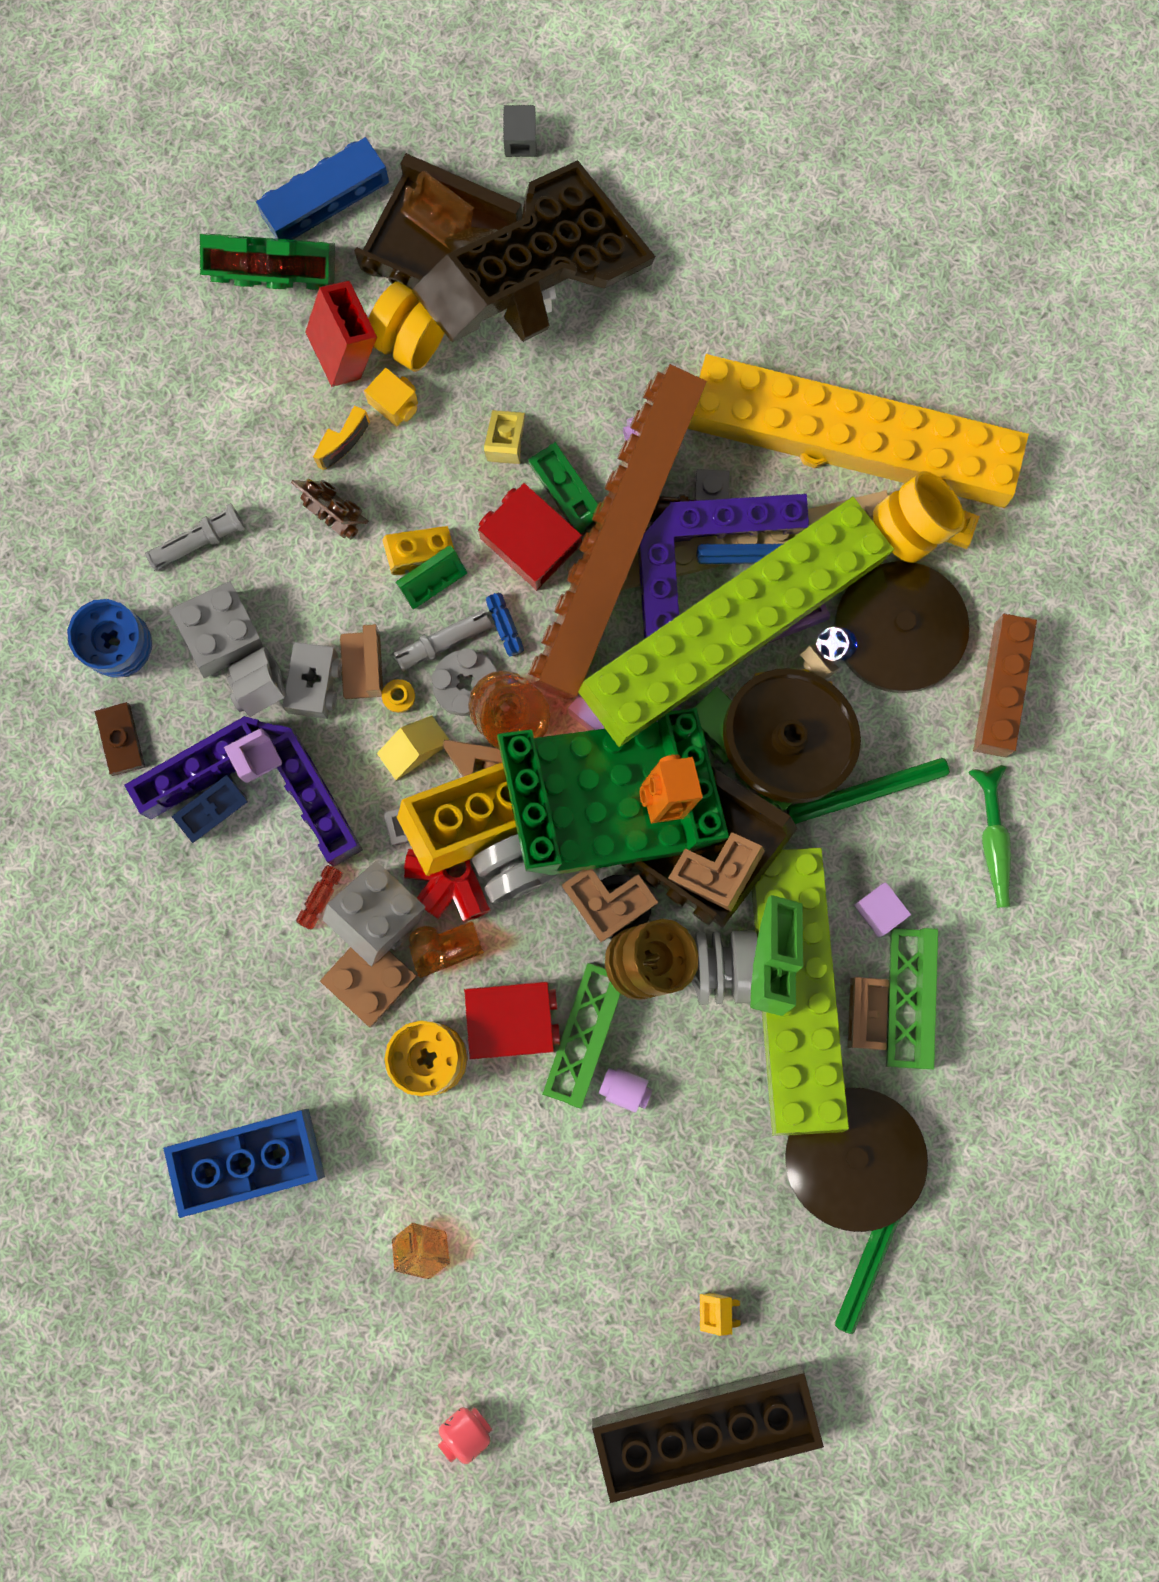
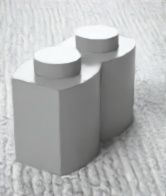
(255, 682)

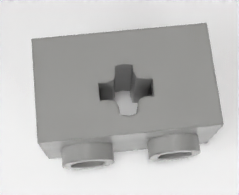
(305, 663)

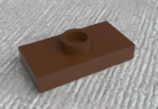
(119, 739)

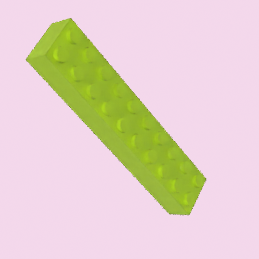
(734, 621)

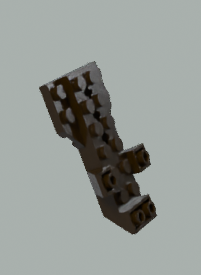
(563, 234)

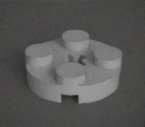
(447, 675)

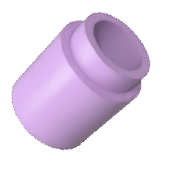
(625, 1089)

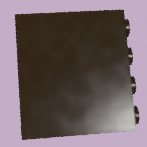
(406, 251)
(745, 816)

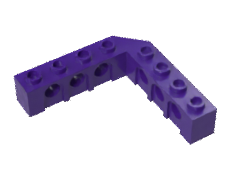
(700, 519)
(208, 763)

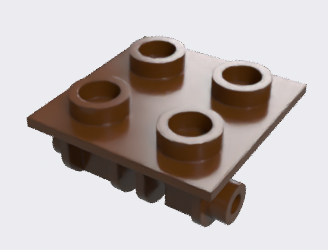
(322, 501)

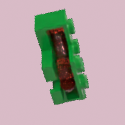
(266, 260)

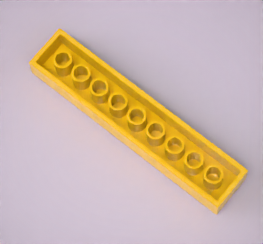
(857, 430)

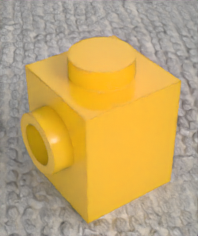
(392, 397)

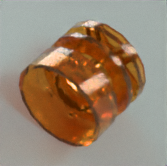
(526, 704)

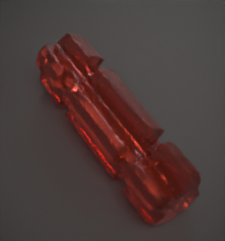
(319, 897)

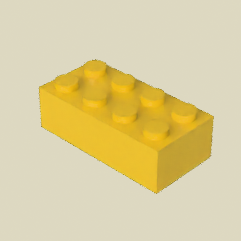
(458, 818)

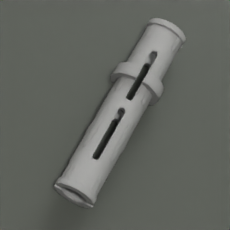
(442, 640)

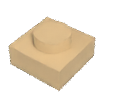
(817, 664)

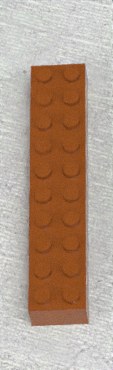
(618, 531)

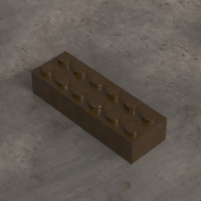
(706, 1433)

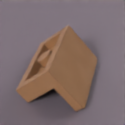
(362, 663)

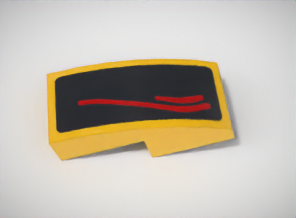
(336, 445)

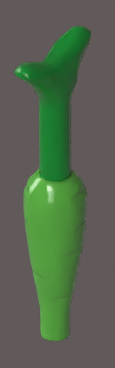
(995, 836)

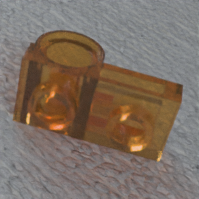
(439, 951)

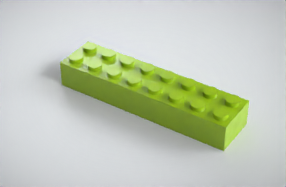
(804, 1042)

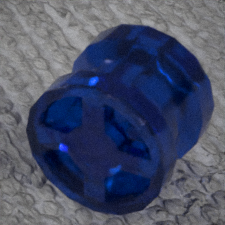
(828, 643)

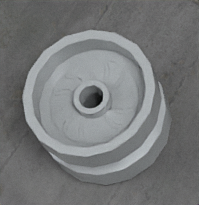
(508, 860)

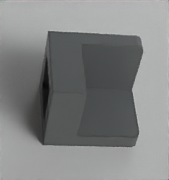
(519, 131)

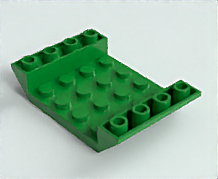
(582, 801)

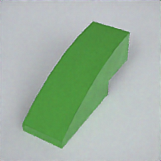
(777, 956)

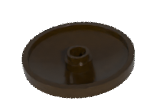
(905, 625)
(791, 735)
(863, 1174)

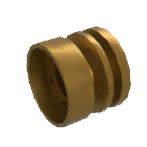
(651, 959)

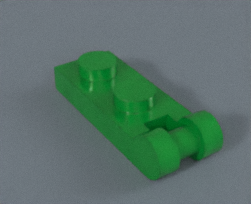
(564, 486)

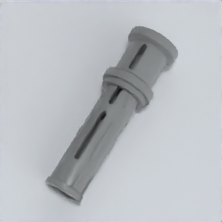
(209, 531)

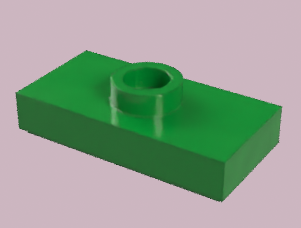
(431, 577)

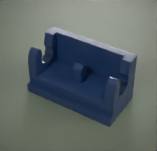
(210, 808)

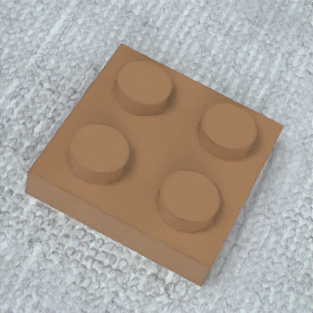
(365, 988)

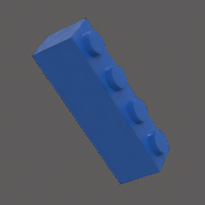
(323, 190)

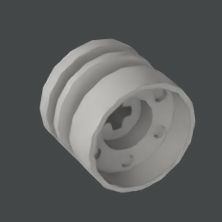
(725, 966)

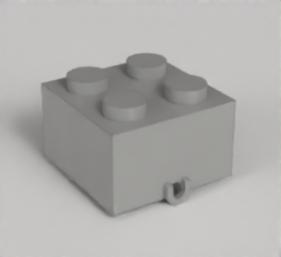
(216, 629)
(373, 913)

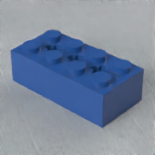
(233, 1184)

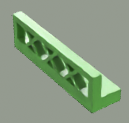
(925, 998)
(593, 1048)

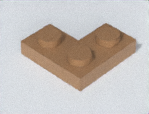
(719, 880)
(606, 911)

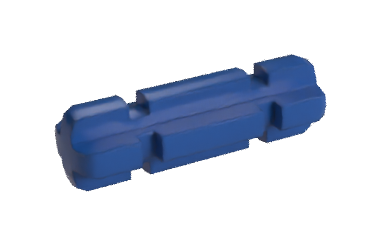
(504, 624)

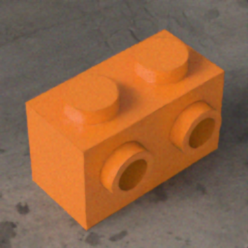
(671, 789)

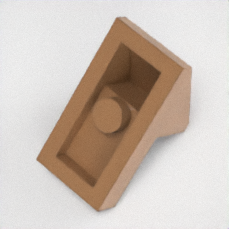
(468, 756)

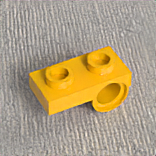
(415, 547)

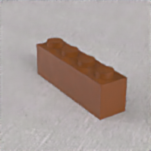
(1005, 685)

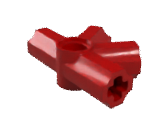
(444, 889)

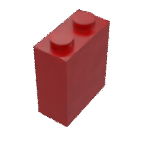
(340, 333)
(529, 535)
(511, 1020)

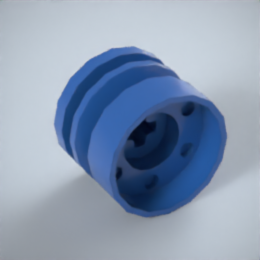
(95, 626)

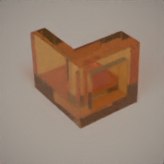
(420, 1251)

